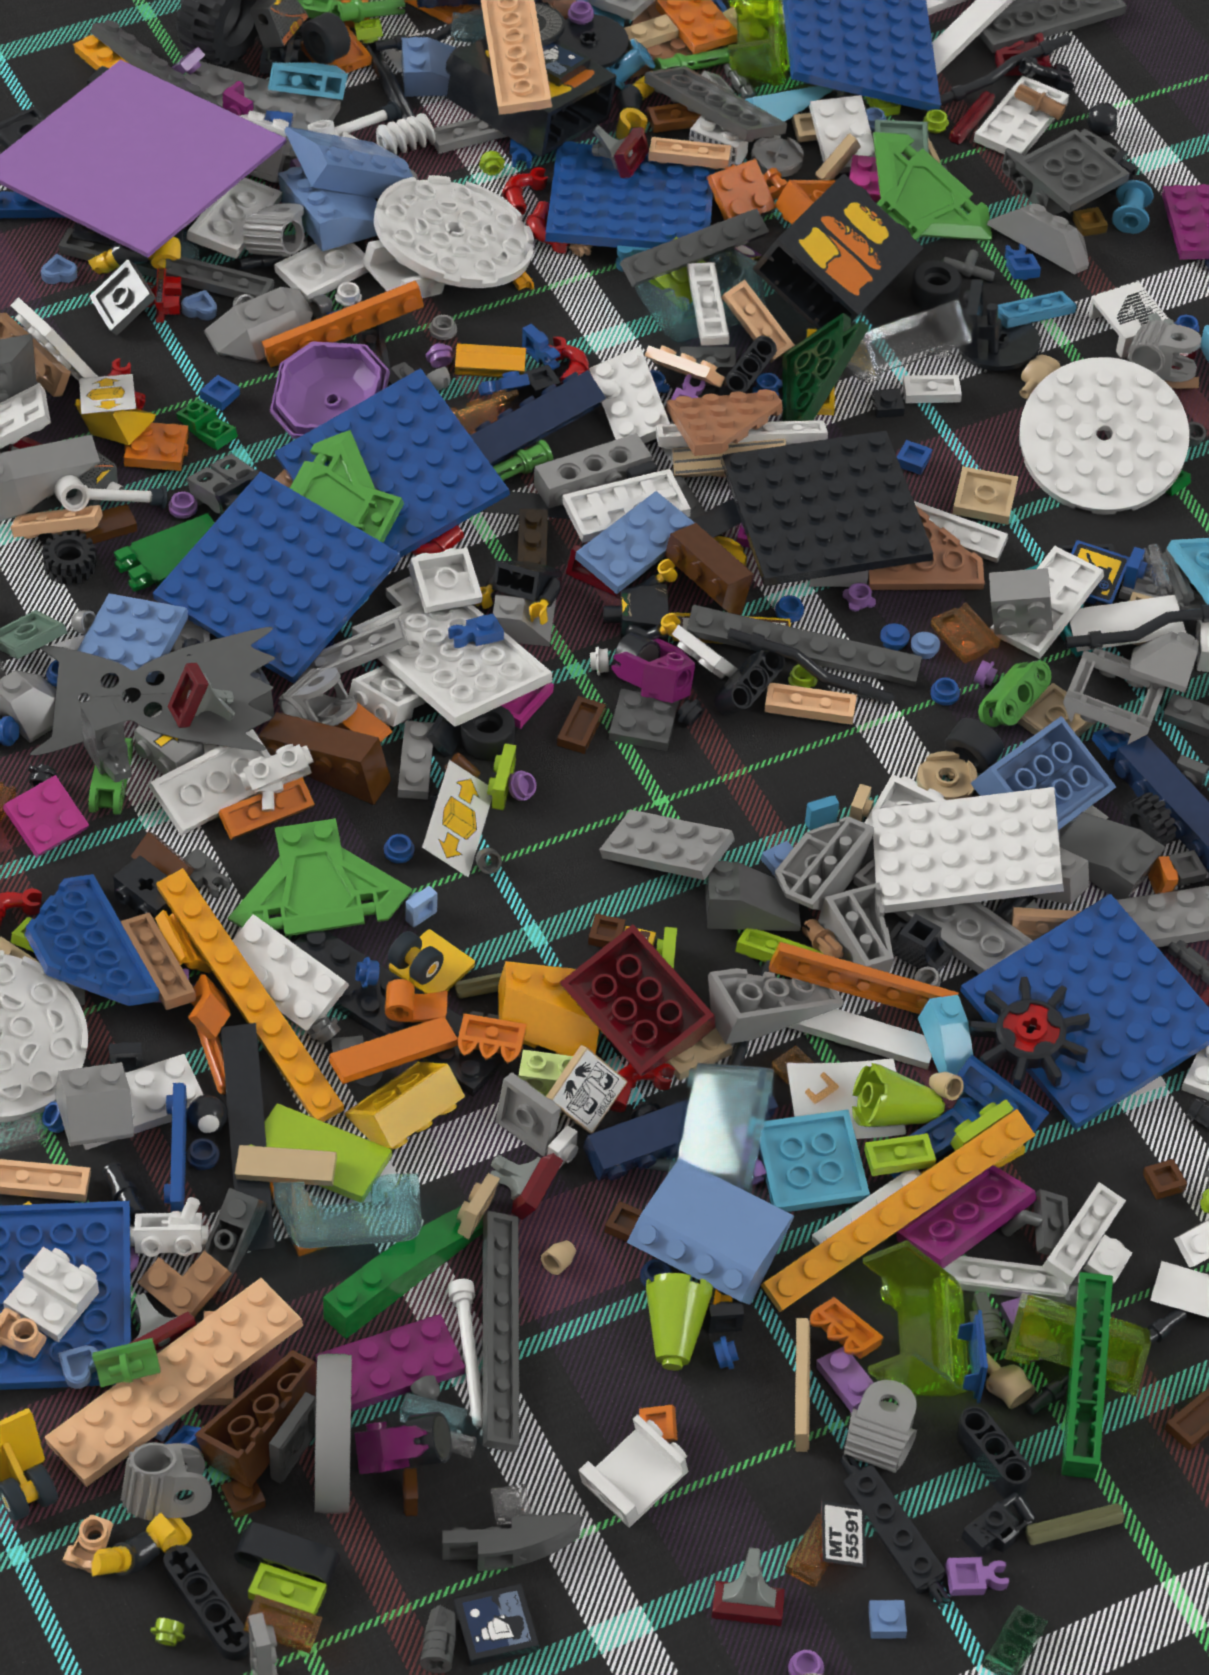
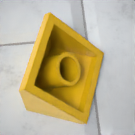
(118, 425)

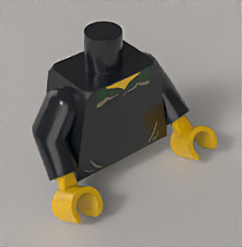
(526, 581)
(645, 606)

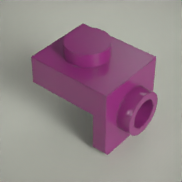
(235, 101)

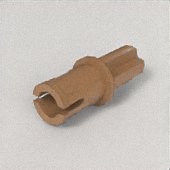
(1040, 101)
(822, 939)

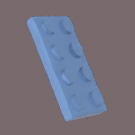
(632, 542)

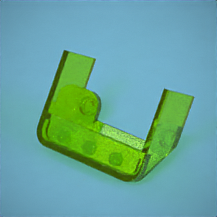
(759, 41)
(928, 1321)
(1046, 1332)

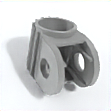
(265, 230)
(1159, 348)
(309, 702)
(882, 1430)
(156, 1475)

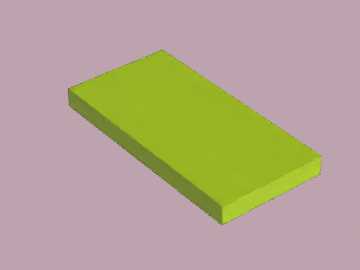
(357, 1158)

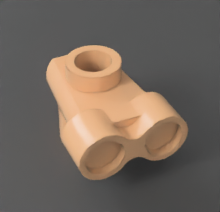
(20, 1333)
(83, 1550)

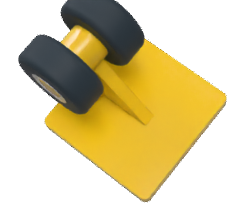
(428, 961)
(18, 1452)

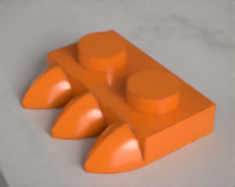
(491, 1037)
(846, 1328)

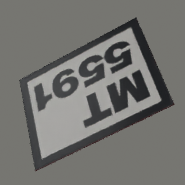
(843, 1534)

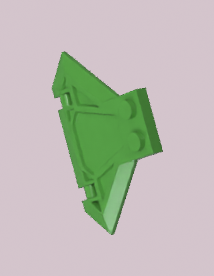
(924, 193)
(347, 487)
(318, 884)

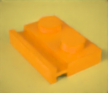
(181, 943)

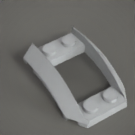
(1096, 710)

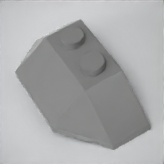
(1045, 235)
(247, 324)
(824, 861)

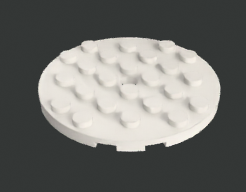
(419, 226)
(1096, 474)
(39, 1036)

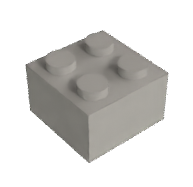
(1021, 601)

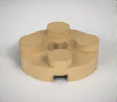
(947, 763)

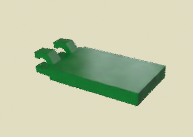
(157, 555)

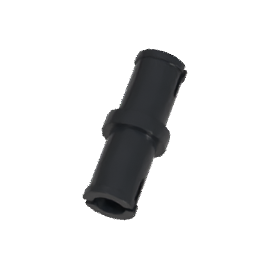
(123, 1189)

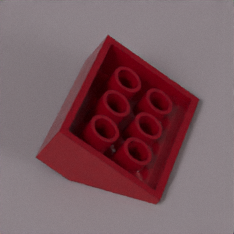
(639, 1002)

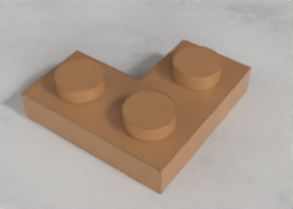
(186, 1291)

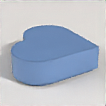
(58, 270)
(200, 306)
(78, 1365)

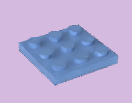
(134, 631)

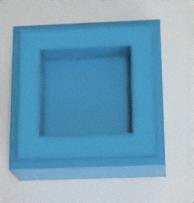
(821, 812)

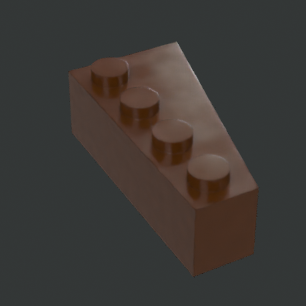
(340, 756)
(241, 1433)

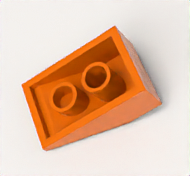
(799, 196)

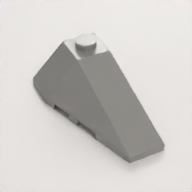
(32, 472)
(759, 1005)

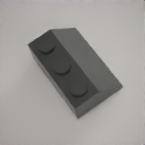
(16, 365)

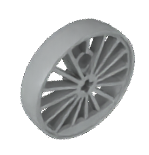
(333, 1433)

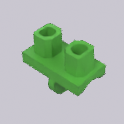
(126, 1362)

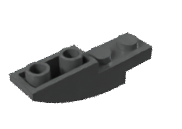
(526, 1541)

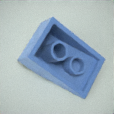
(424, 66)

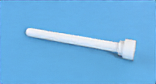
(461, 1294)

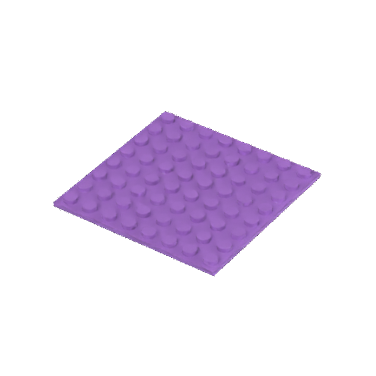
(135, 157)

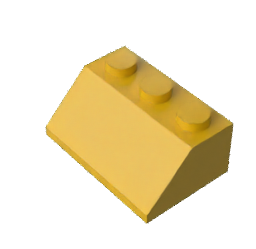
(407, 1104)

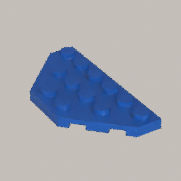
(87, 946)

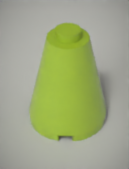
(893, 1099)
(676, 1316)

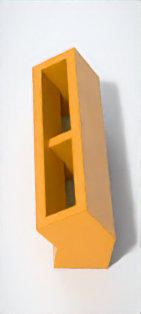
(489, 360)

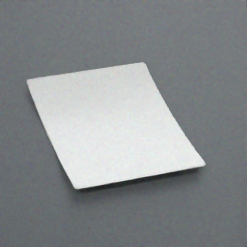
(844, 1074)

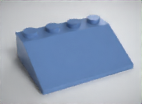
(346, 163)
(328, 216)
(1046, 760)
(711, 1230)

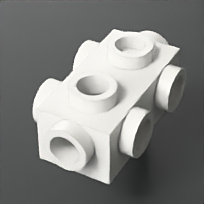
(270, 773)
(170, 1232)

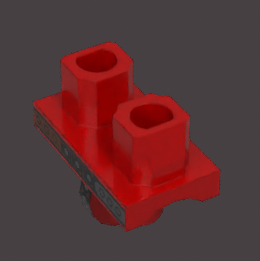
(166, 286)

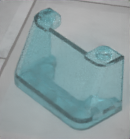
(675, 313)
(726, 1120)
(389, 1217)

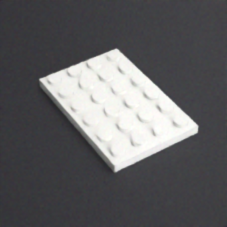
(457, 680)
(967, 850)

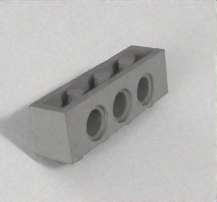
(589, 468)

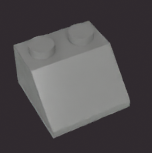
(95, 1104)

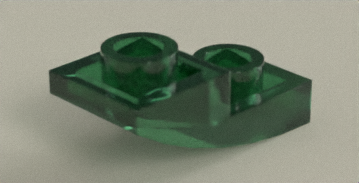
(1015, 1642)

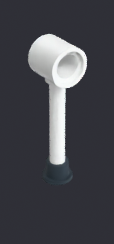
(386, 114)
(154, 496)

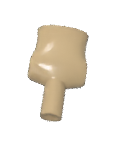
(1036, 371)
(1008, 1383)

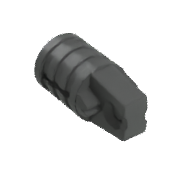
(993, 1331)
(439, 1641)

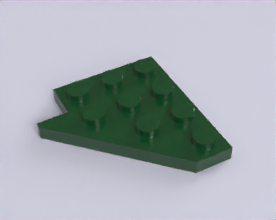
(816, 366)

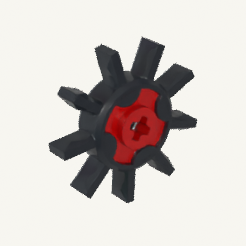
(1046, 1038)

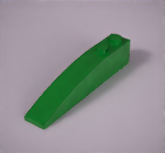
(394, 1273)
(1087, 1376)

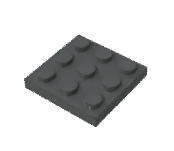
(1072, 170)

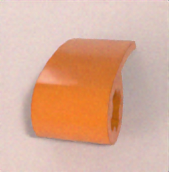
(406, 1006)

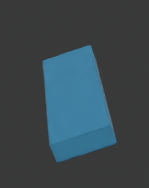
(1035, 309)

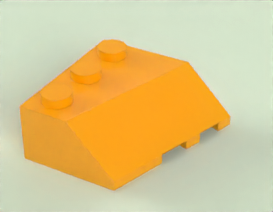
(536, 998)

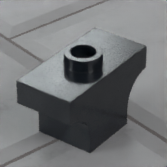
(920, 943)

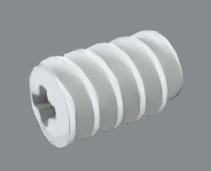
(404, 133)

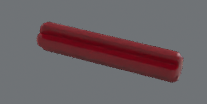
(972, 117)

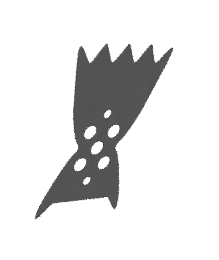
(223, 660)

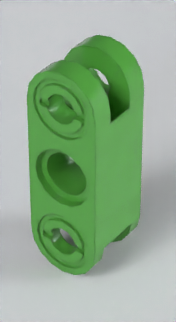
(1015, 693)
(107, 793)

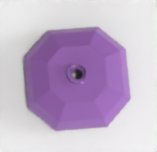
(323, 375)

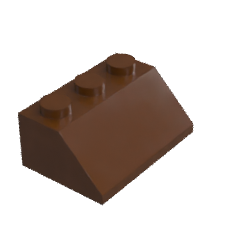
(710, 567)

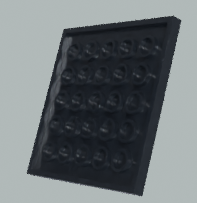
(826, 508)

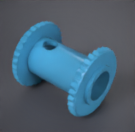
(631, 63)
(1131, 216)

